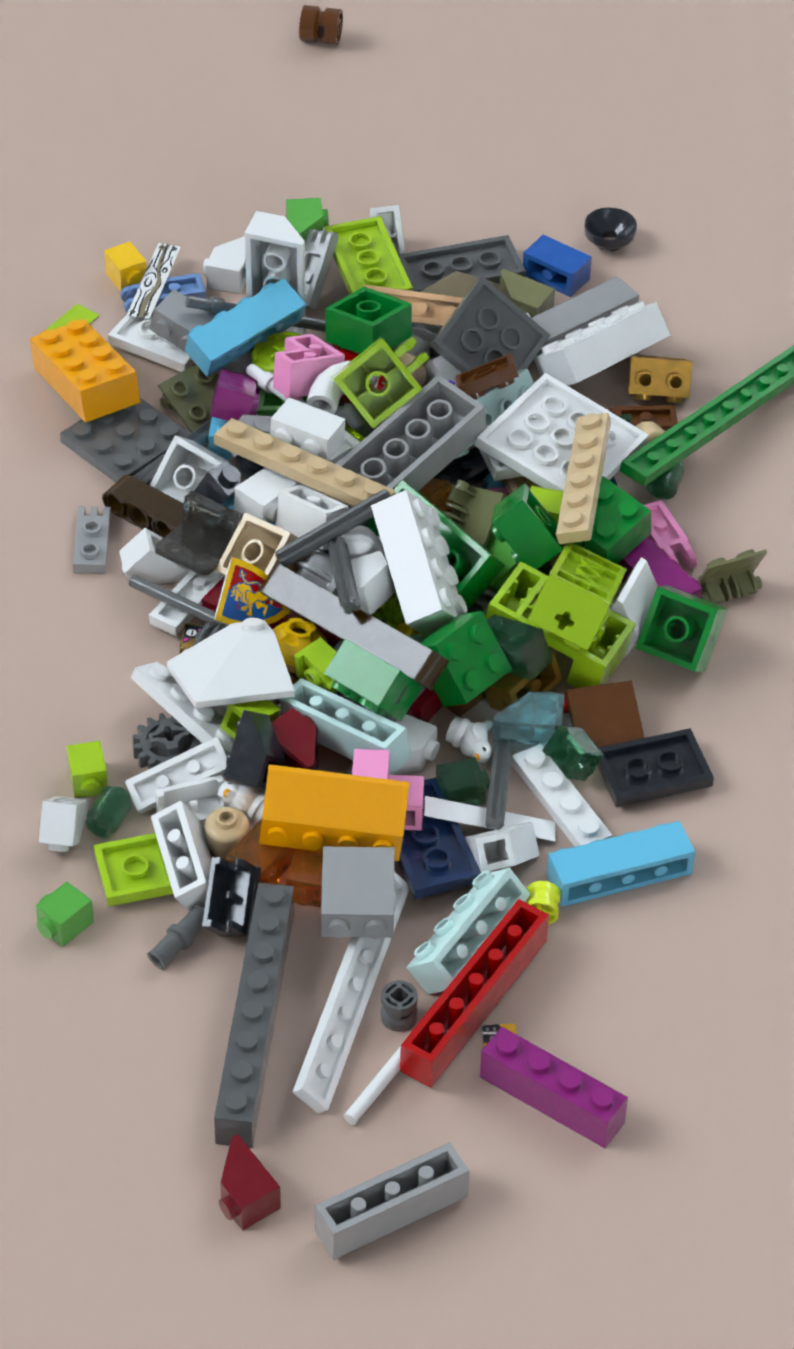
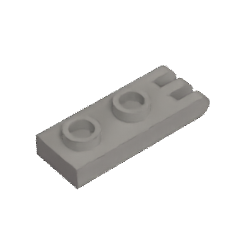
(318, 256)
(91, 541)

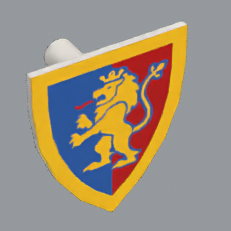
(241, 596)

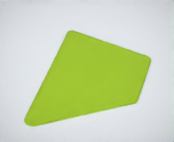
(77, 312)

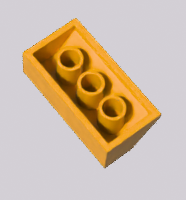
(332, 809)

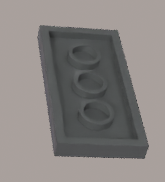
(474, 258)

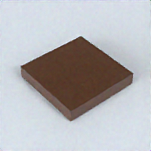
(606, 712)

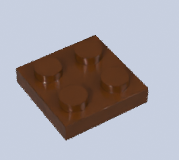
(494, 373)

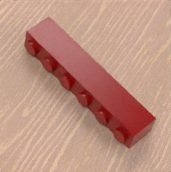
(473, 993)

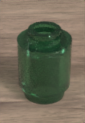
(667, 484)
(108, 811)

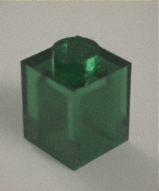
(463, 781)

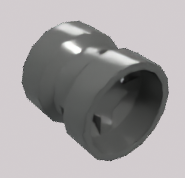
(399, 1006)

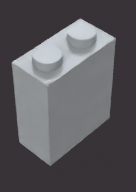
(357, 892)

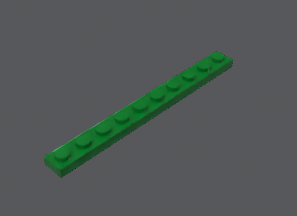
(710, 420)

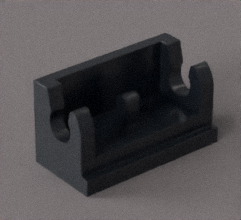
(230, 897)

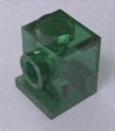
(573, 752)

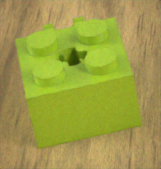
(398, 386)

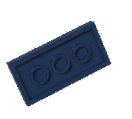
(438, 855)

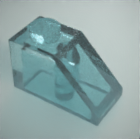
(530, 719)

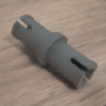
(178, 937)

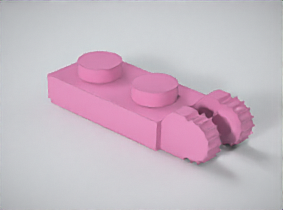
(669, 535)

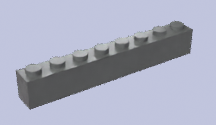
(254, 1015)

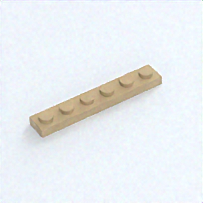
(296, 463)
(583, 478)

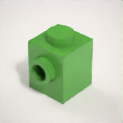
(64, 914)

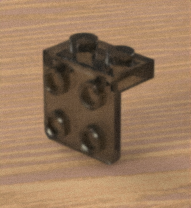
(201, 536)

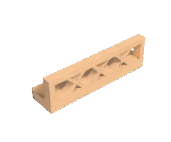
(426, 307)

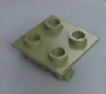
(190, 396)
(473, 509)
(731, 577)

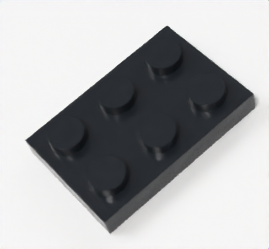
(654, 767)

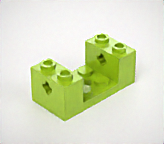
(582, 586)
(589, 666)

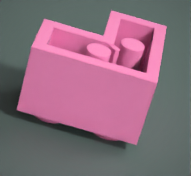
(301, 363)
(376, 764)

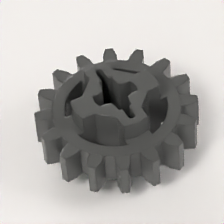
(161, 741)

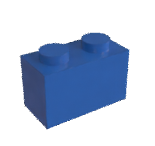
(557, 265)

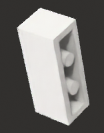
(184, 853)

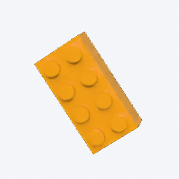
(84, 370)

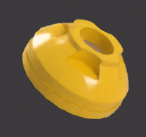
(295, 636)

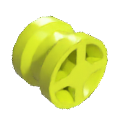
(545, 897)

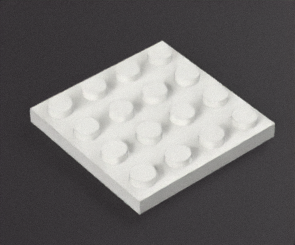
(540, 429)

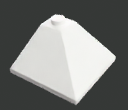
(233, 667)

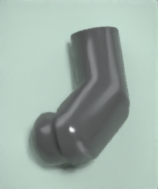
(354, 419)

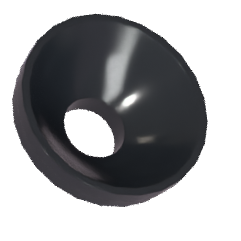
(610, 223)

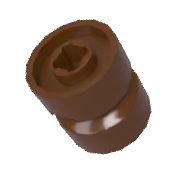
(321, 24)

